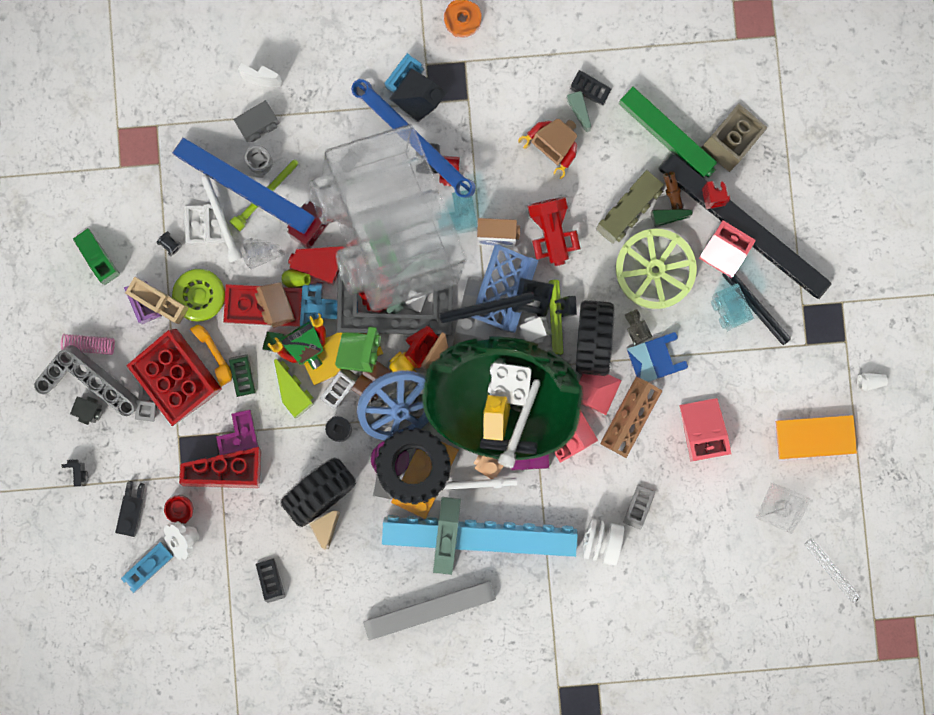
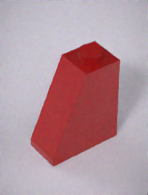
(317, 262)

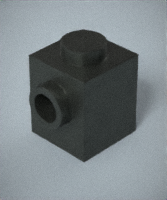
(86, 410)

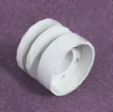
(603, 542)

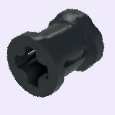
(169, 243)

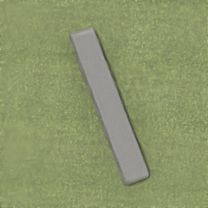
(429, 610)

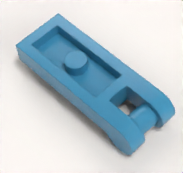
(318, 287)
(147, 567)

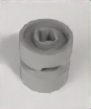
(258, 160)

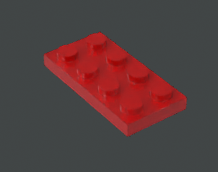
(243, 308)

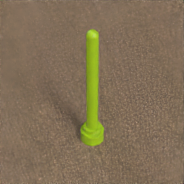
(240, 220)

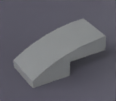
(146, 408)

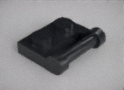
(542, 292)

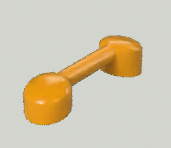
(222, 372)

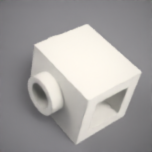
(535, 329)

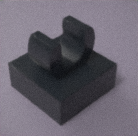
(568, 306)

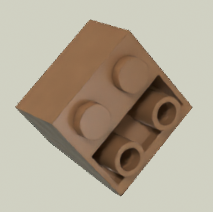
(275, 304)

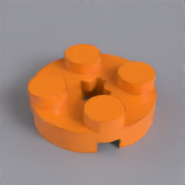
(460, 28)

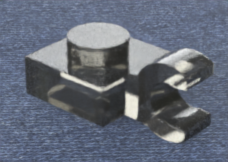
(639, 330)

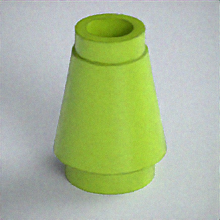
(293, 278)

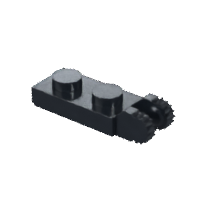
(130, 511)

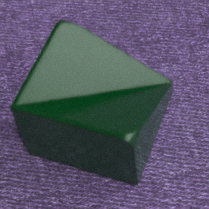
(269, 338)

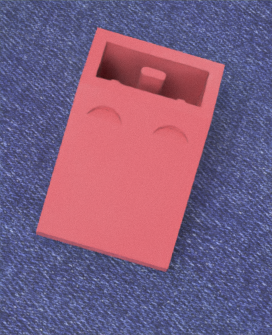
(704, 430)

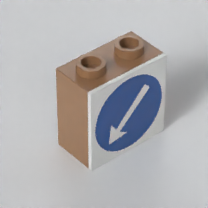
(497, 231)

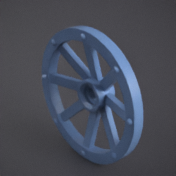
(397, 408)

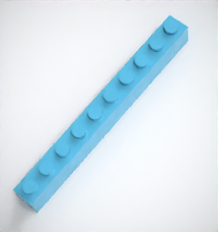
(483, 536)

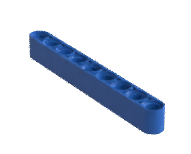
(243, 185)

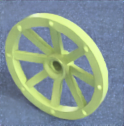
(676, 239)

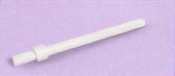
(496, 482)

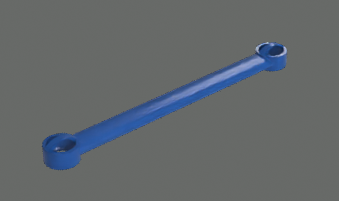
(394, 120)

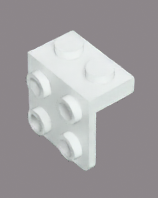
(510, 381)

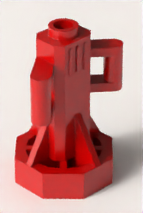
(549, 217)

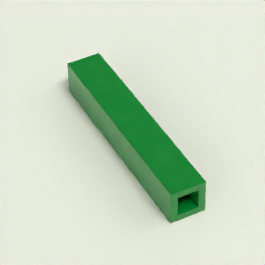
(667, 132)

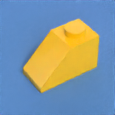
(496, 417)

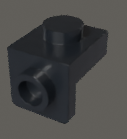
(80, 476)

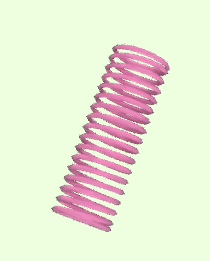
(105, 341)

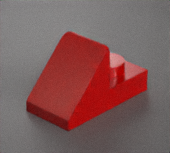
(420, 345)

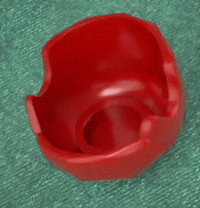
(178, 509)

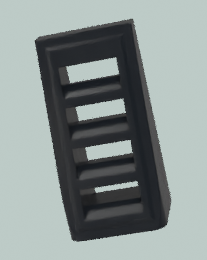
(587, 78)
(265, 590)

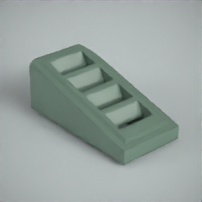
(579, 108)

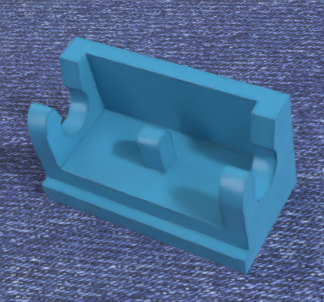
(401, 70)

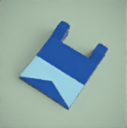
(653, 360)

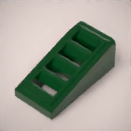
(664, 217)
(238, 359)

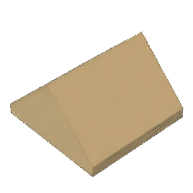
(324, 528)

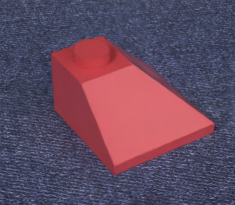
(599, 391)

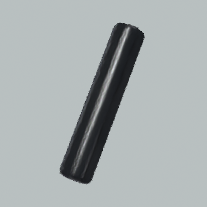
(522, 446)

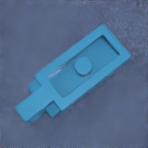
(325, 307)

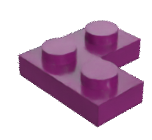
(244, 435)

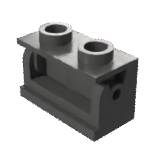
(256, 121)

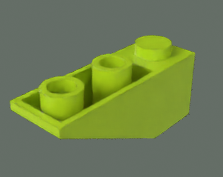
(292, 395)

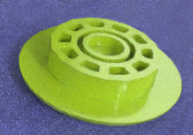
(199, 294)

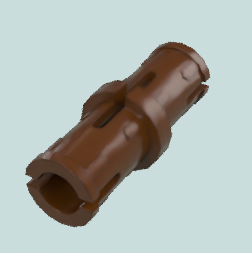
(673, 190)

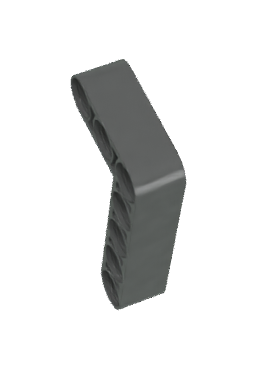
(87, 378)

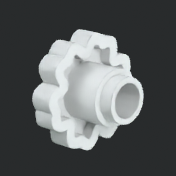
(180, 539)

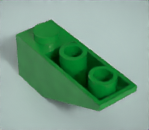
(96, 257)

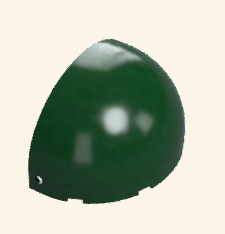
(458, 392)

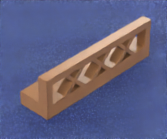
(628, 415)

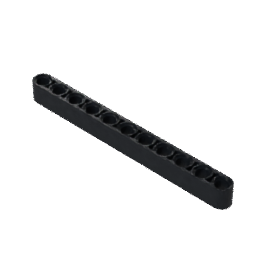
(765, 242)

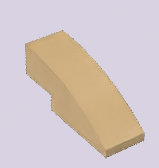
(156, 300)

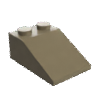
(734, 137)

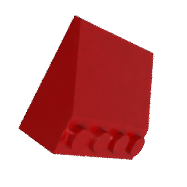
(174, 376)

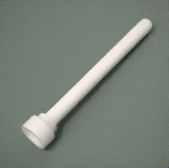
(234, 253)
(507, 458)

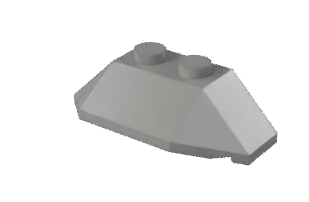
(469, 327)

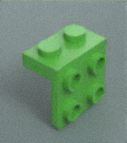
(358, 351)

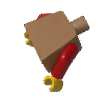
(555, 141)

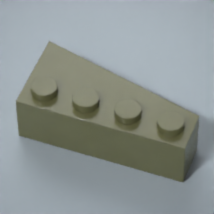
(629, 207)

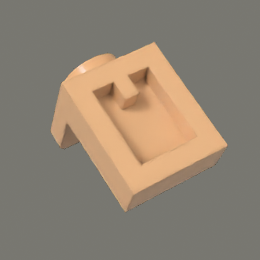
(488, 466)

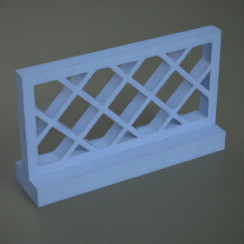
(526, 270)

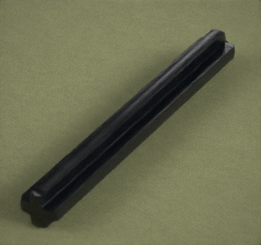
(487, 307)
(760, 310)

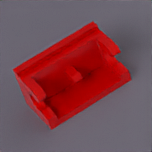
(714, 197)

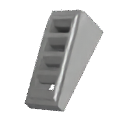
(345, 377)
(631, 521)

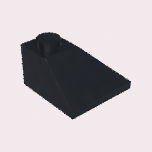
(417, 95)

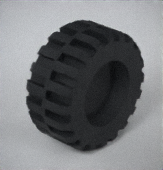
(595, 337)
(407, 440)
(318, 492)

